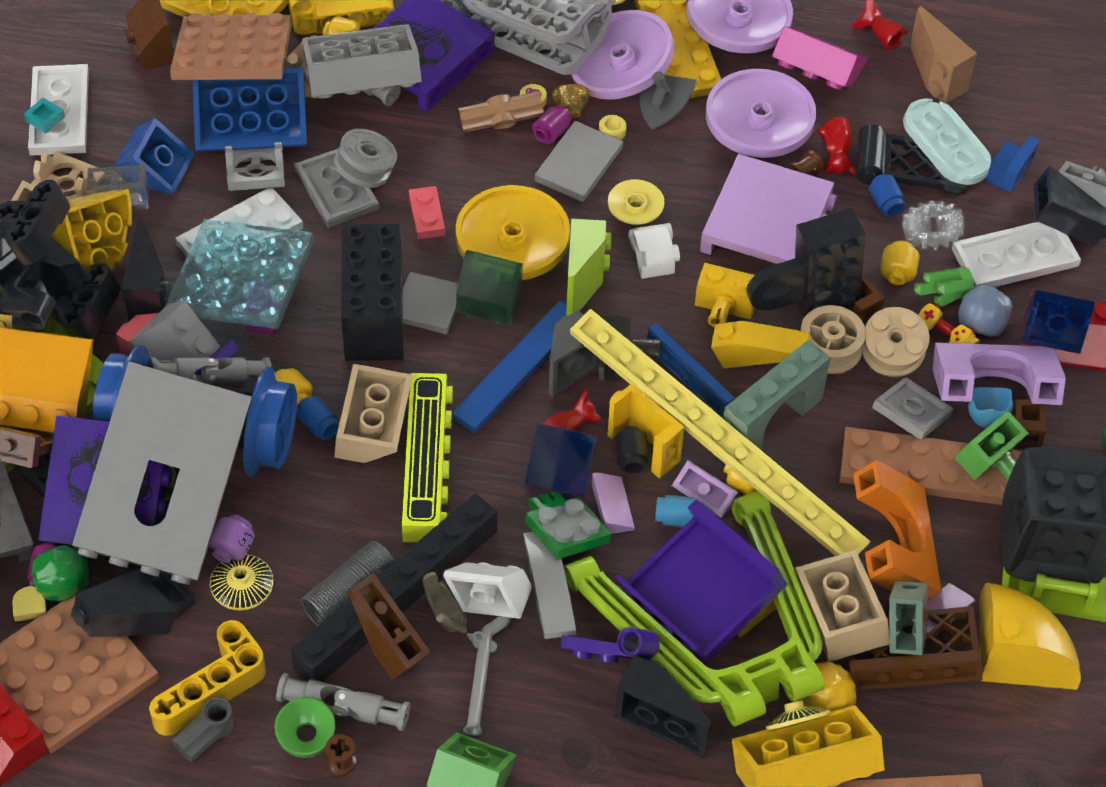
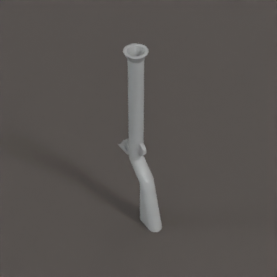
(485, 645)

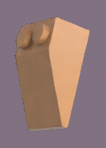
(941, 58)

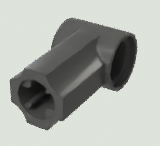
(203, 731)

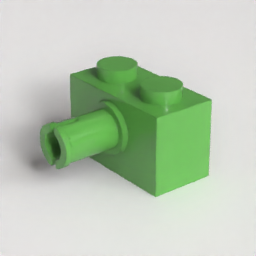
(992, 448)

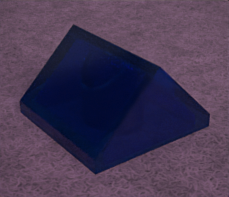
(1057, 321)
(560, 459)

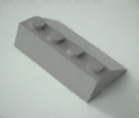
(361, 61)

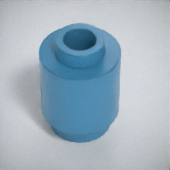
(673, 510)

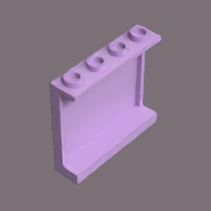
(762, 207)

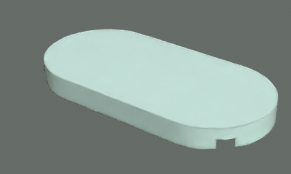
(947, 141)

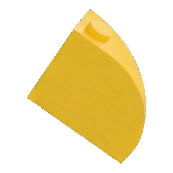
(96, 228)
(1024, 641)

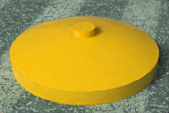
(515, 226)

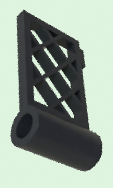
(875, 159)

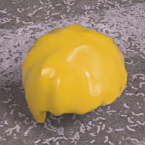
(838, 689)

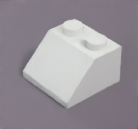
(489, 588)

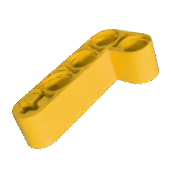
(311, 15)
(205, 680)

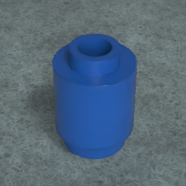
(887, 195)
(318, 417)

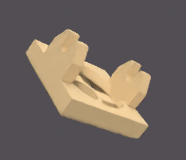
(45, 169)

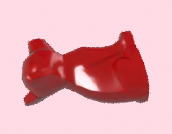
(886, 29)
(838, 140)
(583, 412)

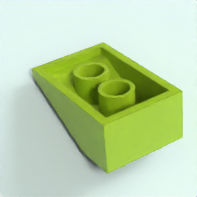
(586, 261)

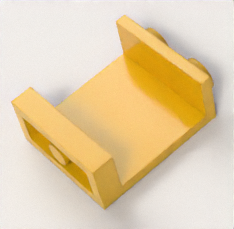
(661, 429)

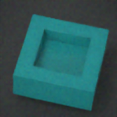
(44, 115)

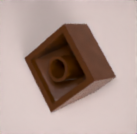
(150, 34)

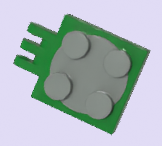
(565, 525)

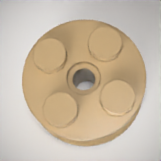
(837, 334)
(895, 342)

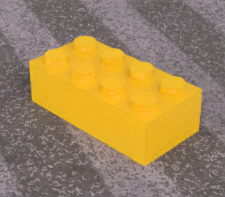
(811, 752)

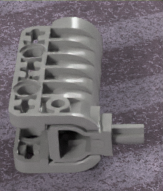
(563, 26)

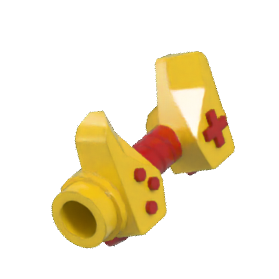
(932, 315)

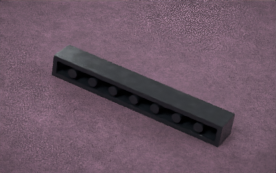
(439, 550)

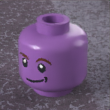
(231, 538)

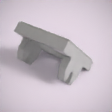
(243, 180)

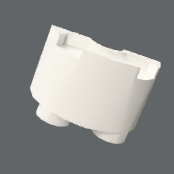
(654, 250)

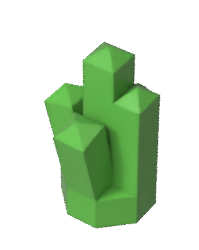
(948, 285)

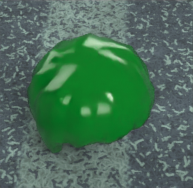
(60, 573)

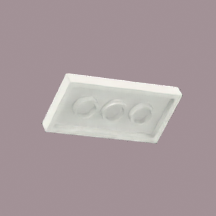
(67, 89)
(262, 209)
(1016, 254)

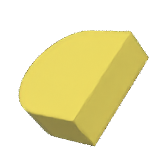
(28, 604)

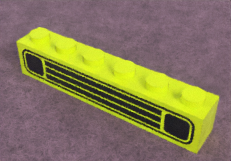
(425, 455)

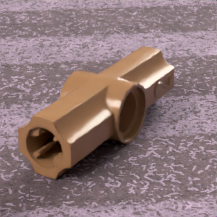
(501, 111)

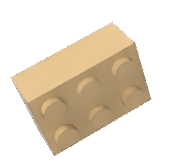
(844, 605)

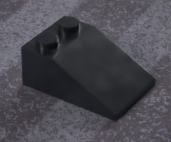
(144, 281)
(658, 705)

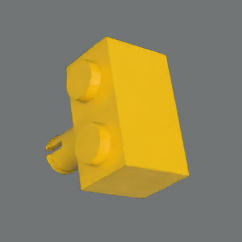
(723, 293)

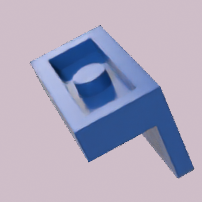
(1012, 164)

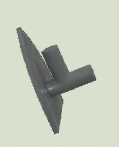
(665, 99)

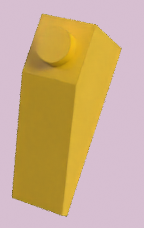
(754, 343)

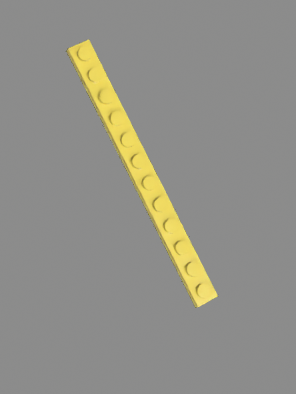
(719, 436)

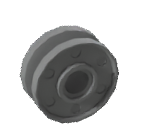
(365, 158)

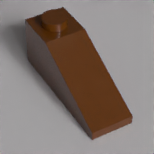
(386, 627)

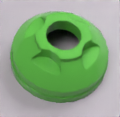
(301, 713)

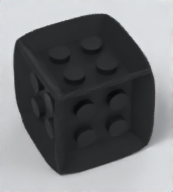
(1055, 516)

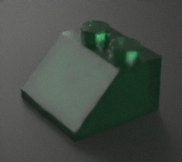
(489, 288)

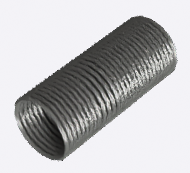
(333, 590)

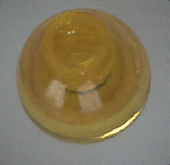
(572, 97)

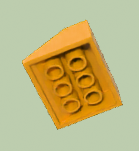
(42, 378)

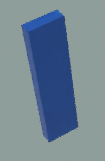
(690, 372)

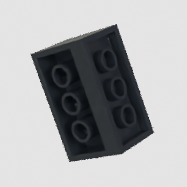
(372, 292)

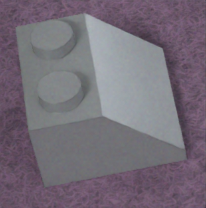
(176, 334)

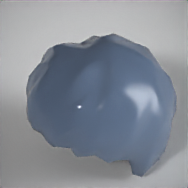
(985, 310)

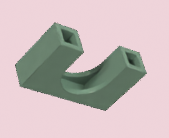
(795, 380)

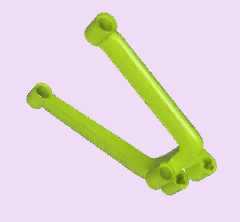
(746, 686)

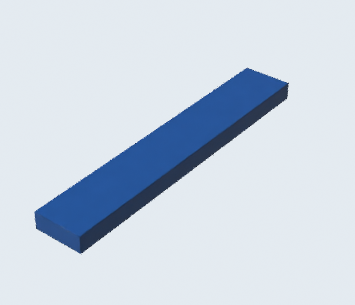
(509, 374)

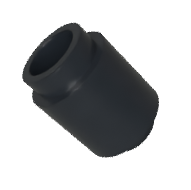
(632, 450)

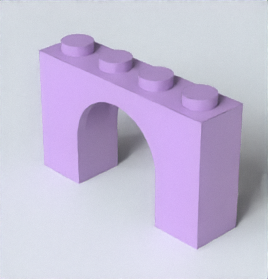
(1032, 366)

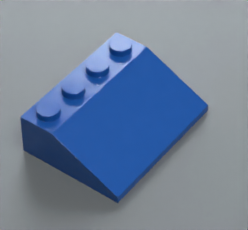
(250, 112)

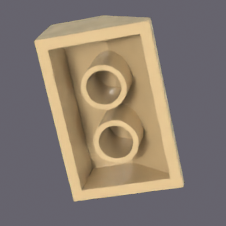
(372, 414)

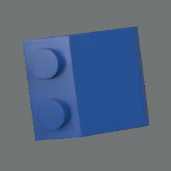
(161, 153)

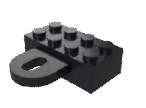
(824, 267)

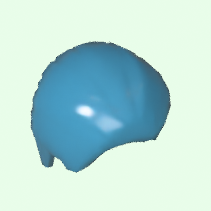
(989, 405)

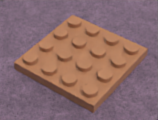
(231, 47)
(67, 677)

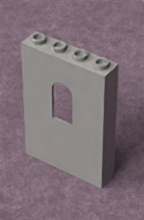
(178, 426)

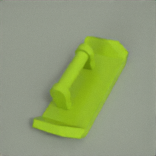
(1063, 595)

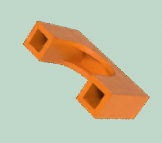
(906, 508)

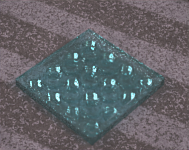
(242, 272)

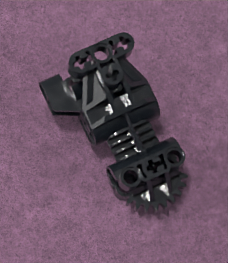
(42, 276)

